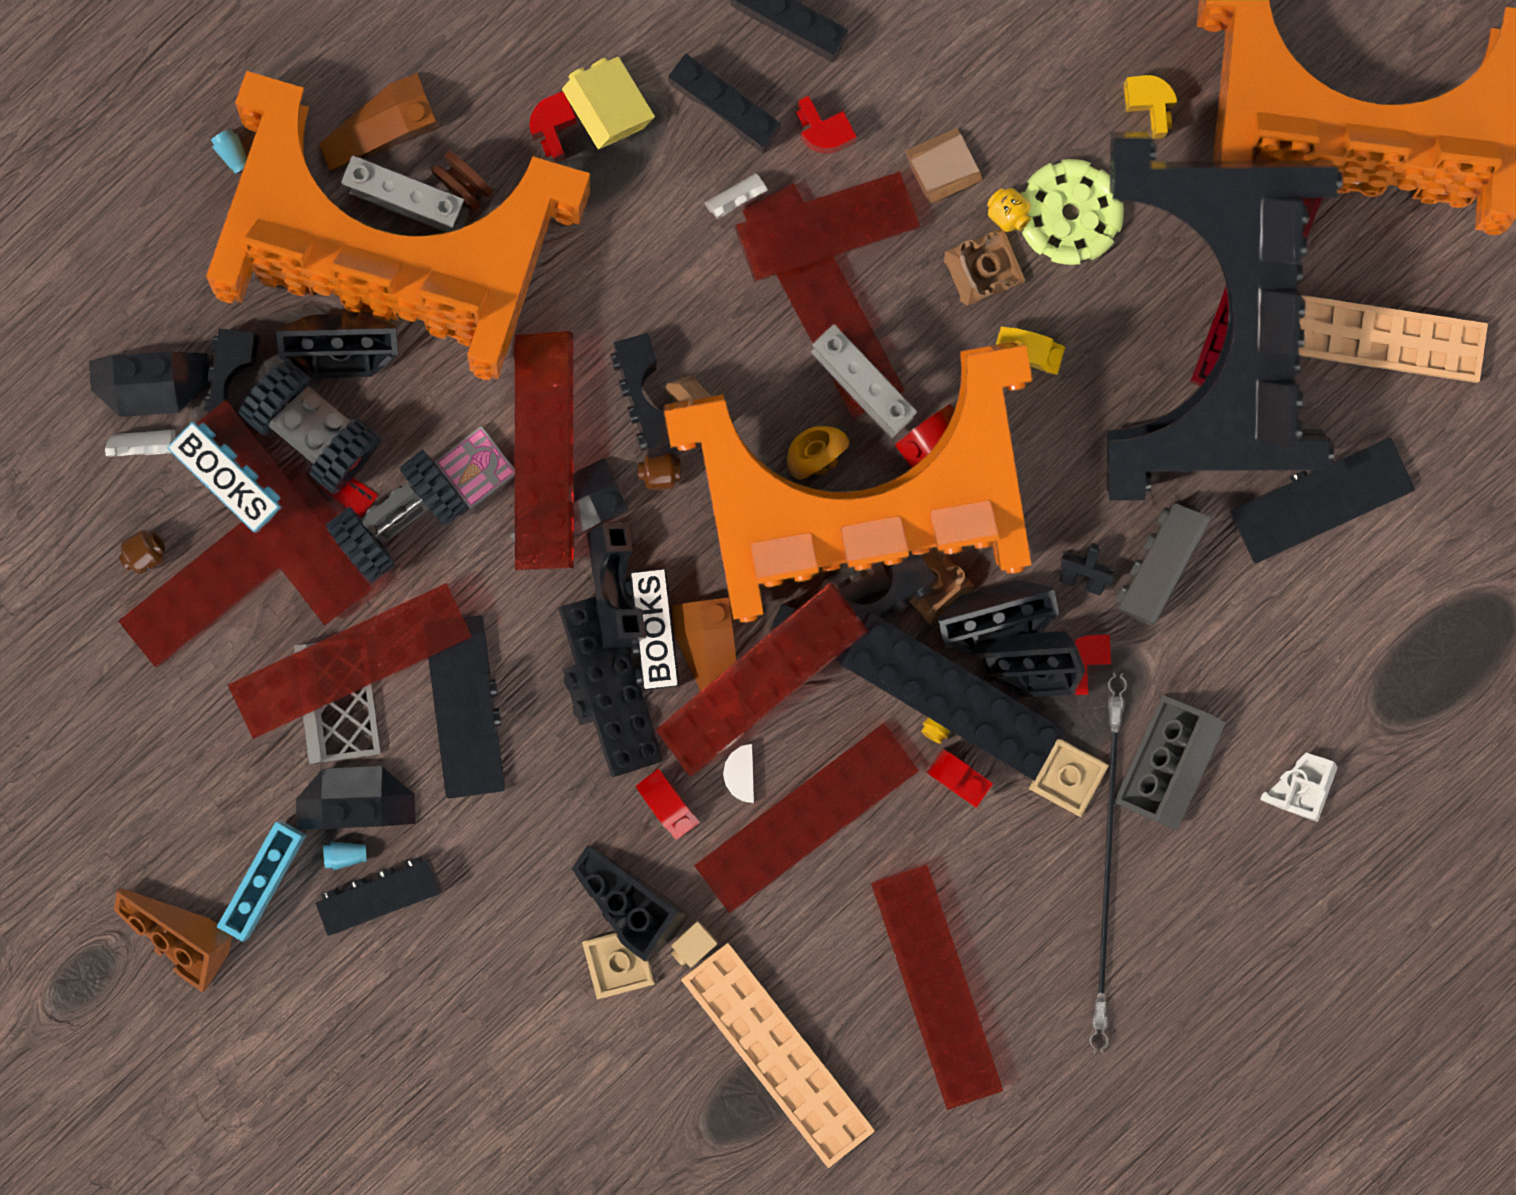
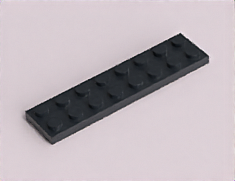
(951, 696)

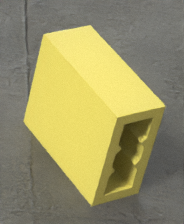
(607, 101)

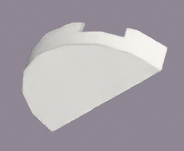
(739, 773)

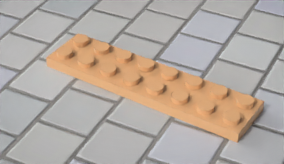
(1393, 339)
(778, 1055)

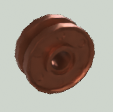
(462, 180)

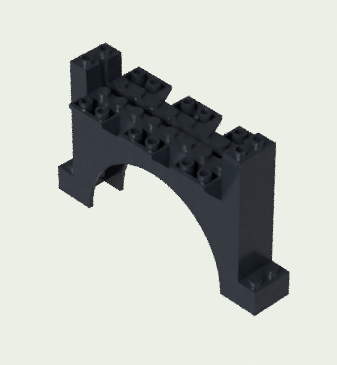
(1249, 401)

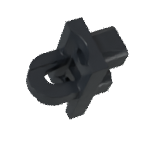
(1098, 574)

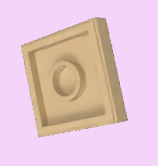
(1069, 777)
(615, 967)

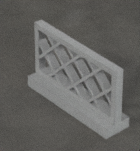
(314, 728)

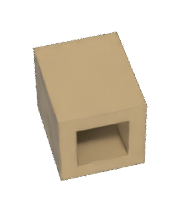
(693, 944)

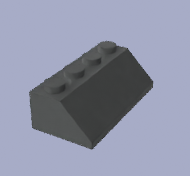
(1162, 563)
(1170, 762)

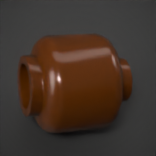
(660, 471)
(142, 551)

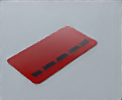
(354, 495)

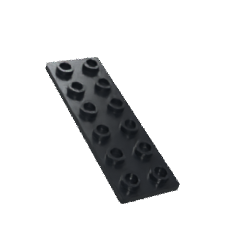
(1322, 500)
(607, 692)
(467, 716)

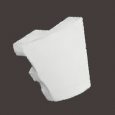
(736, 196)
(140, 443)
(1303, 787)

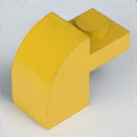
(1154, 95)
(1041, 350)

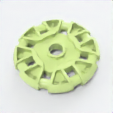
(1086, 202)

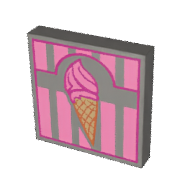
(476, 467)

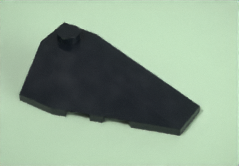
(595, 498)
(634, 909)

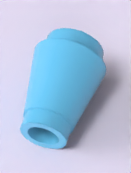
(230, 149)
(341, 855)

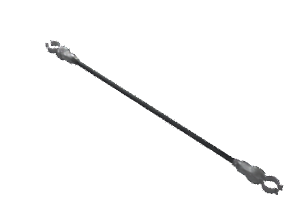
(1099, 1018)

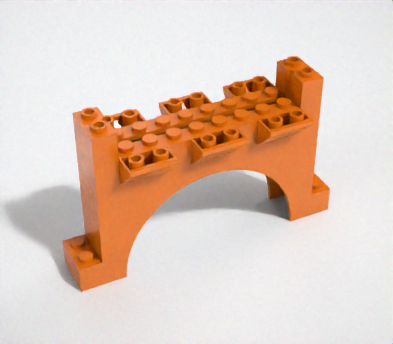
(1436, 147)
(455, 282)
(949, 500)

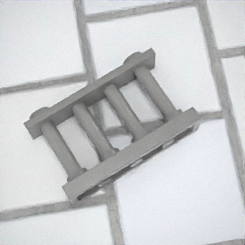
(405, 196)
(863, 381)

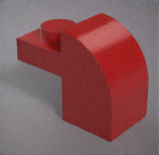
(549, 117)
(826, 135)
(925, 436)
(1093, 651)
(959, 778)
(667, 804)

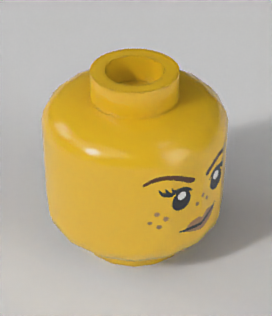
(1009, 209)

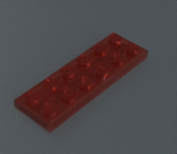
(826, 226)

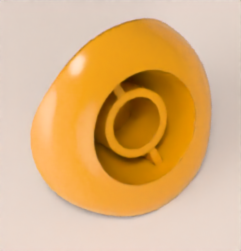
(816, 451)

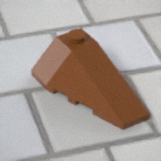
(385, 121)
(705, 637)
(183, 936)

